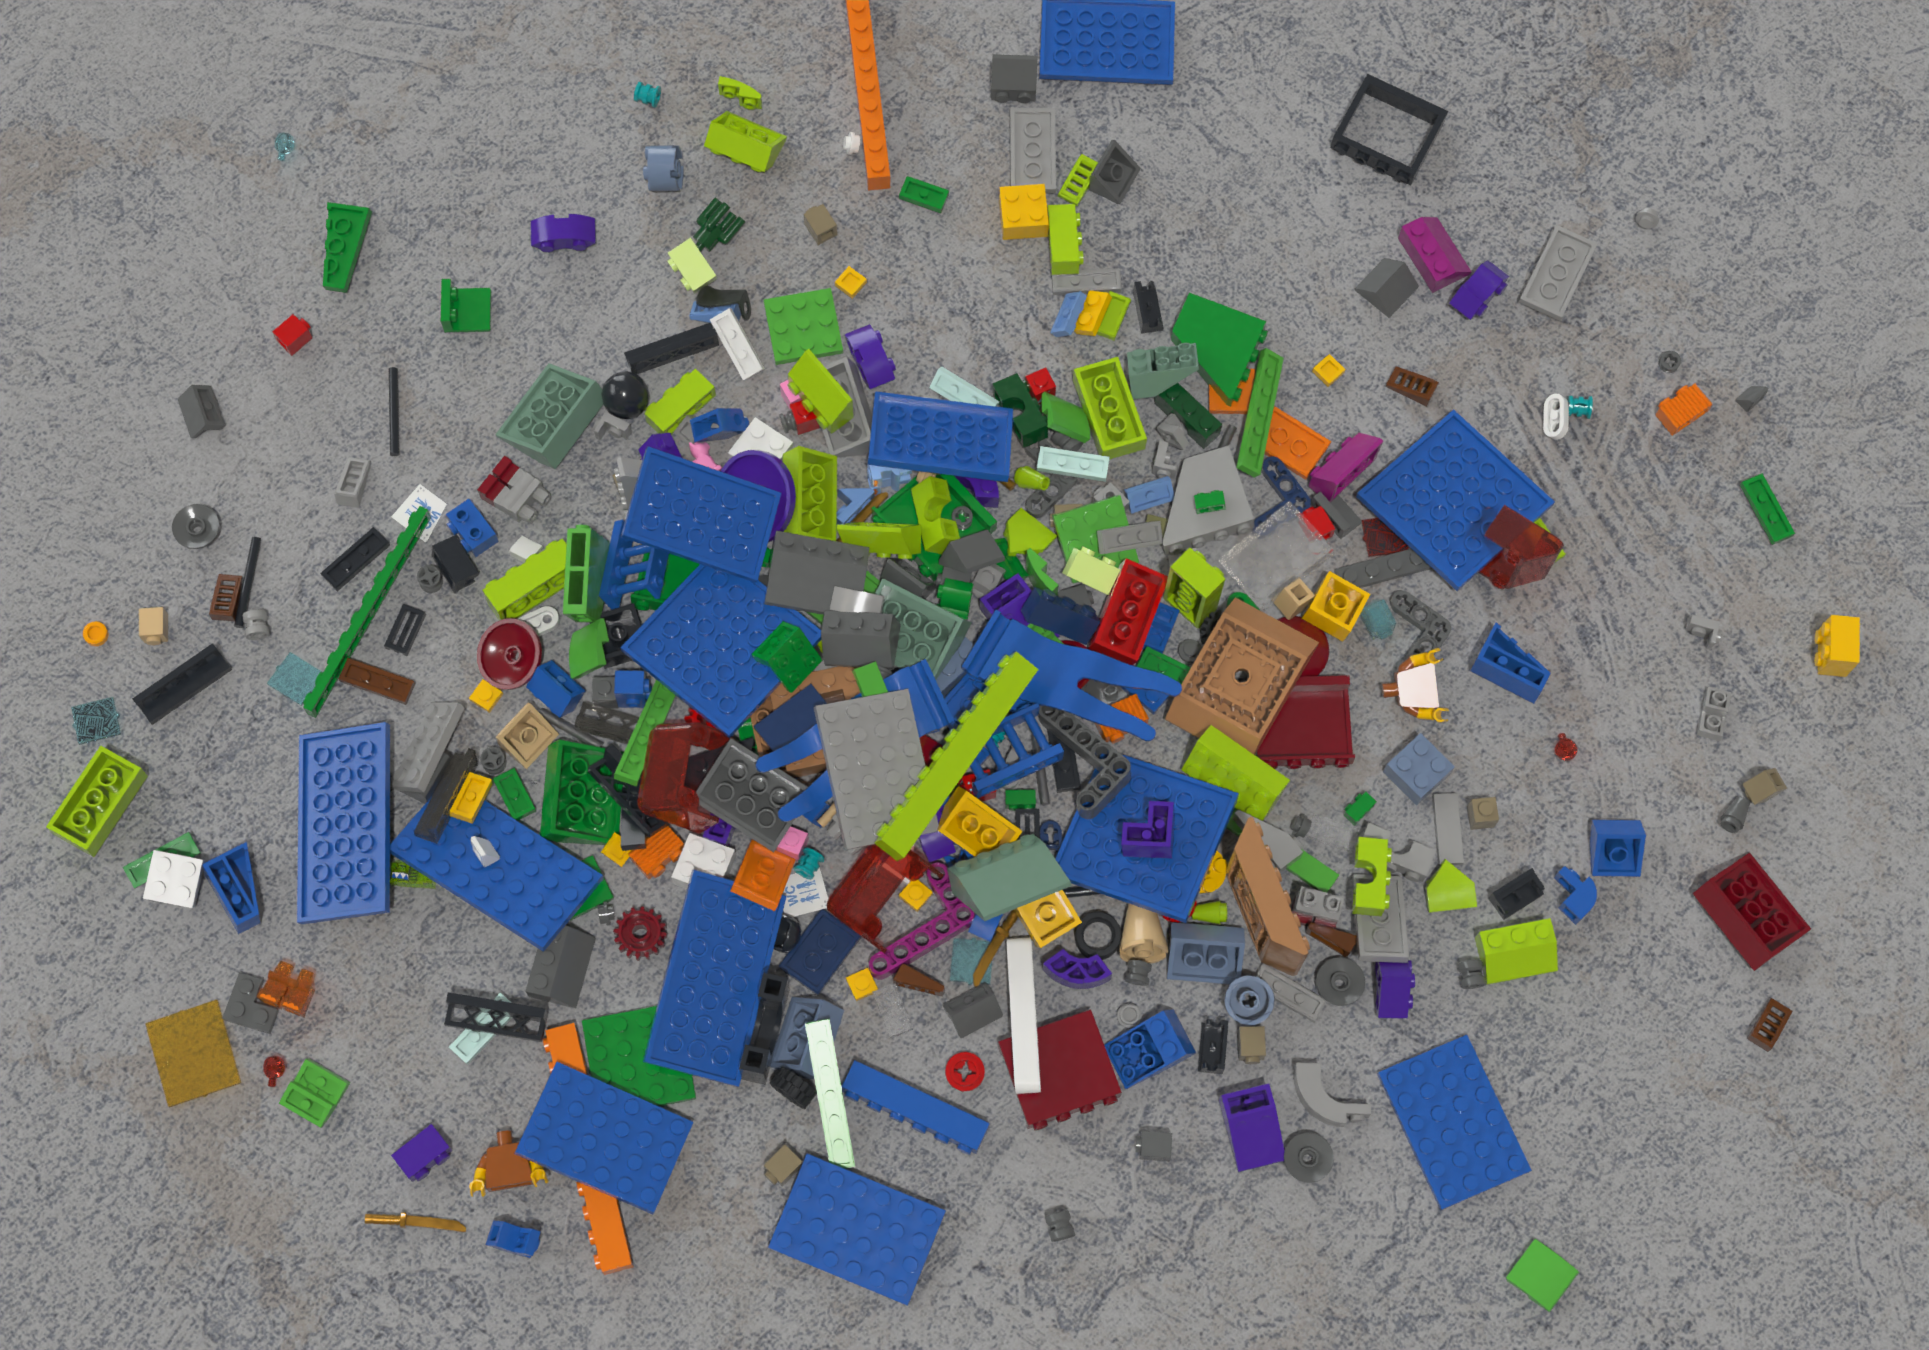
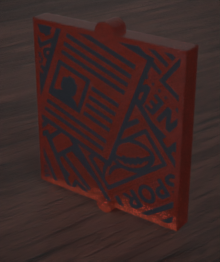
(1380, 538)

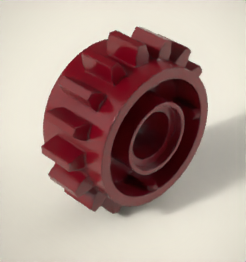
(640, 920)

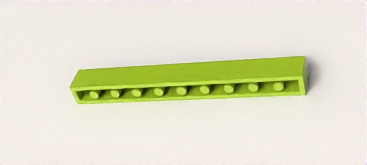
(956, 756)

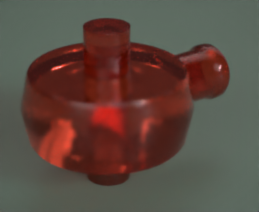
(1566, 748)
(273, 1069)

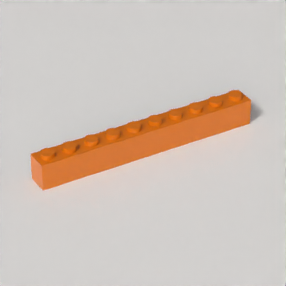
(868, 94)
(601, 1209)

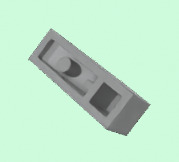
(1283, 847)

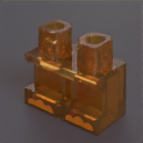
(286, 992)

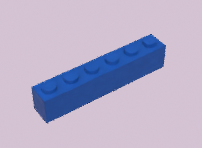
(915, 1107)

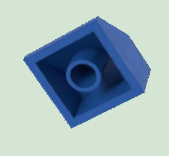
(1617, 847)

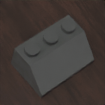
(859, 639)
(561, 968)

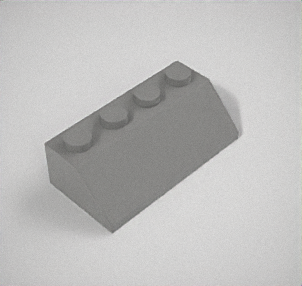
(854, 436)

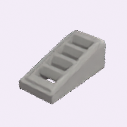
(347, 495)

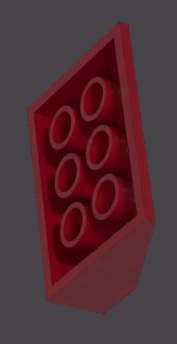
(1751, 911)

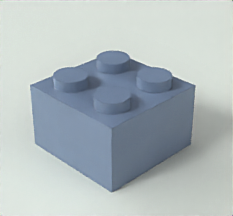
(1418, 769)

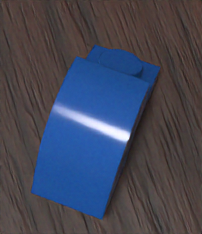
(1582, 894)
(513, 1239)

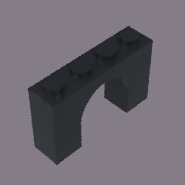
(759, 1053)

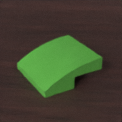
(1066, 417)
(1036, 569)
(586, 649)
(314, 1093)
(1542, 1275)

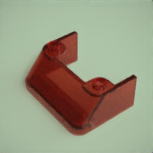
(1526, 554)
(664, 774)
(869, 888)

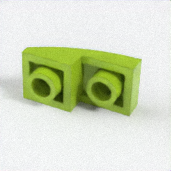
(748, 97)

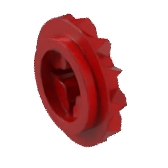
(974, 1065)

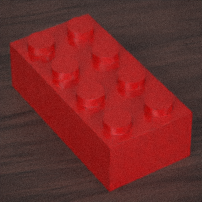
(1128, 612)

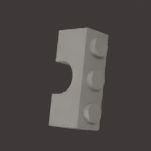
(1412, 864)

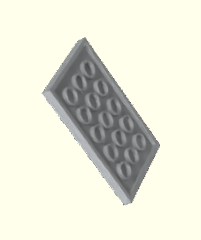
(870, 761)

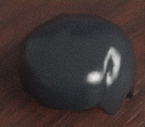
(788, 934)

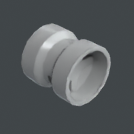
(256, 624)

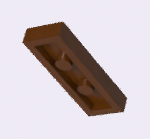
(376, 681)

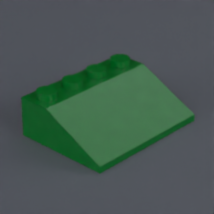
(573, 801)

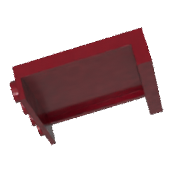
(1312, 726)
(1072, 1071)

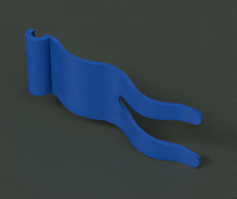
(1060, 672)
(929, 713)

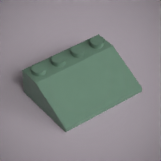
(552, 415)
(925, 628)
(1007, 877)

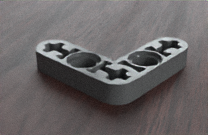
(1056, 480)
(1428, 626)

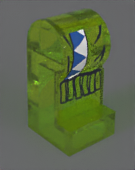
(406, 876)

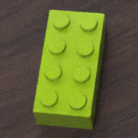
(1109, 408)
(816, 492)
(529, 583)
(1194, 587)
(1234, 768)
(97, 801)

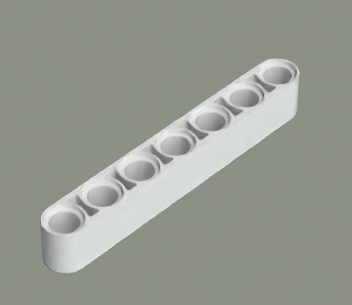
(1023, 1016)

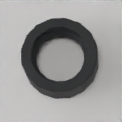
(1103, 918)

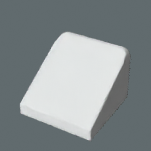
(524, 548)
(484, 851)

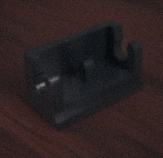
(1147, 307)
(454, 563)
(1517, 894)
(1213, 1047)

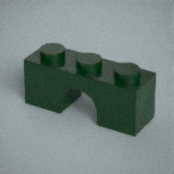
(1014, 394)
(1199, 421)

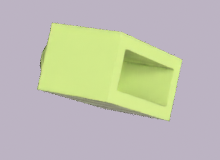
(691, 265)
(1091, 570)

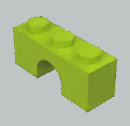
(929, 500)
(1373, 856)

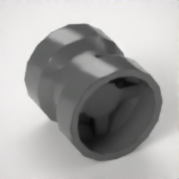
(1066, 442)
(1472, 974)
(1060, 1226)

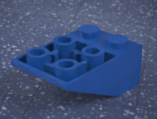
(1149, 1048)

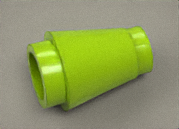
(1031, 479)
(1211, 912)

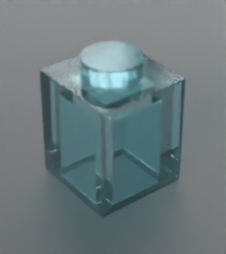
(1378, 620)

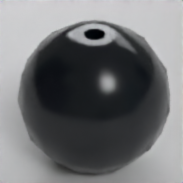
(625, 395)

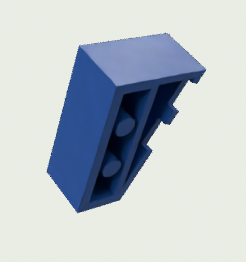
(1509, 666)
(234, 886)

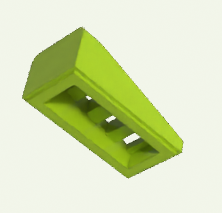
(1085, 167)

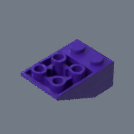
(1008, 599)
(1252, 1127)

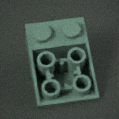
(1160, 368)

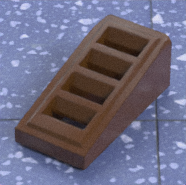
(1415, 395)
(220, 614)
(1335, 939)
(912, 979)
(1762, 1041)

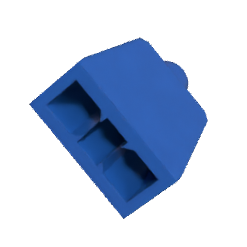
(730, 423)

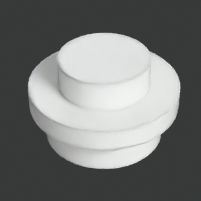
(851, 143)

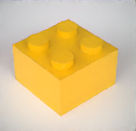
(1023, 211)
(1336, 606)
(1838, 645)
(1048, 918)

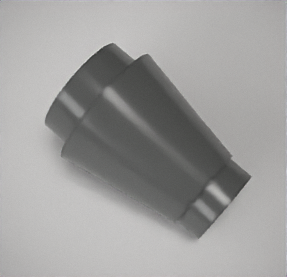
(1735, 815)

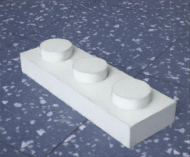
(737, 344)

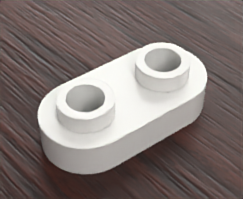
(1556, 418)
(536, 620)

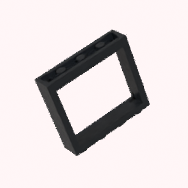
(1401, 100)

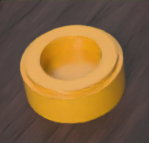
(95, 634)

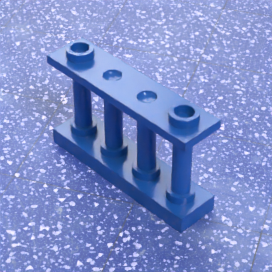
(617, 569)
(1026, 764)

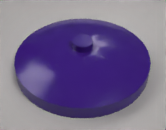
(770, 472)

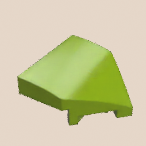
(1027, 532)
(1449, 889)

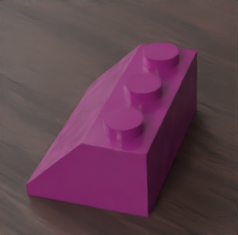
(1433, 252)
(1345, 465)

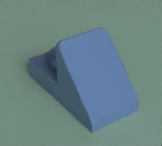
(856, 500)

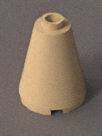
(1142, 936)

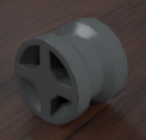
(428, 573)
(491, 755)
(1138, 972)

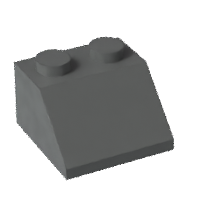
(1014, 78)

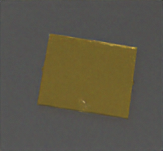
(193, 1053)

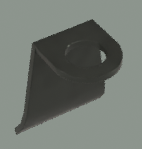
(712, 297)

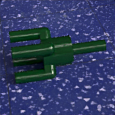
(713, 232)

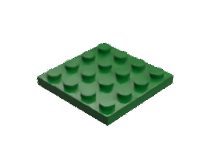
(617, 1053)

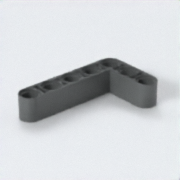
(1089, 753)

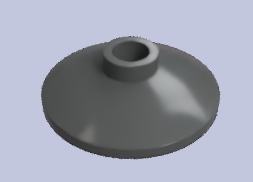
(191, 517)
(1344, 970)
(1311, 1145)

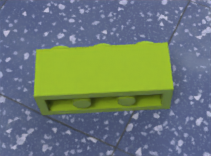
(1064, 239)
(684, 399)

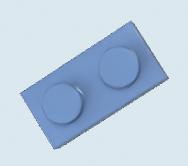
(1068, 314)
(1150, 494)

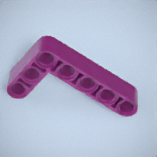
(928, 930)

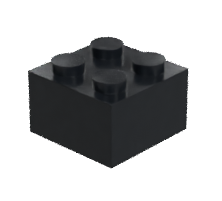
(620, 626)

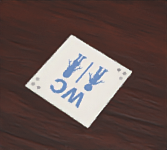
(423, 498)
(804, 894)

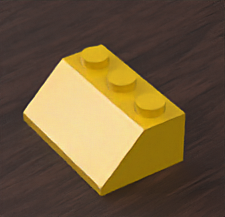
(975, 824)

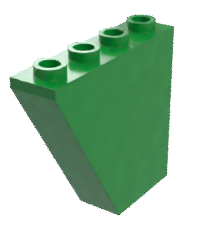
(1224, 343)

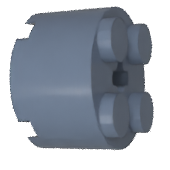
(663, 168)
(1236, 995)

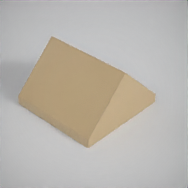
(526, 736)

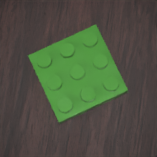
(802, 324)
(1080, 526)

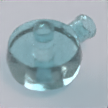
(284, 144)

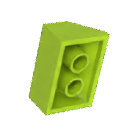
(744, 141)
(820, 392)
(883, 538)
(1518, 951)

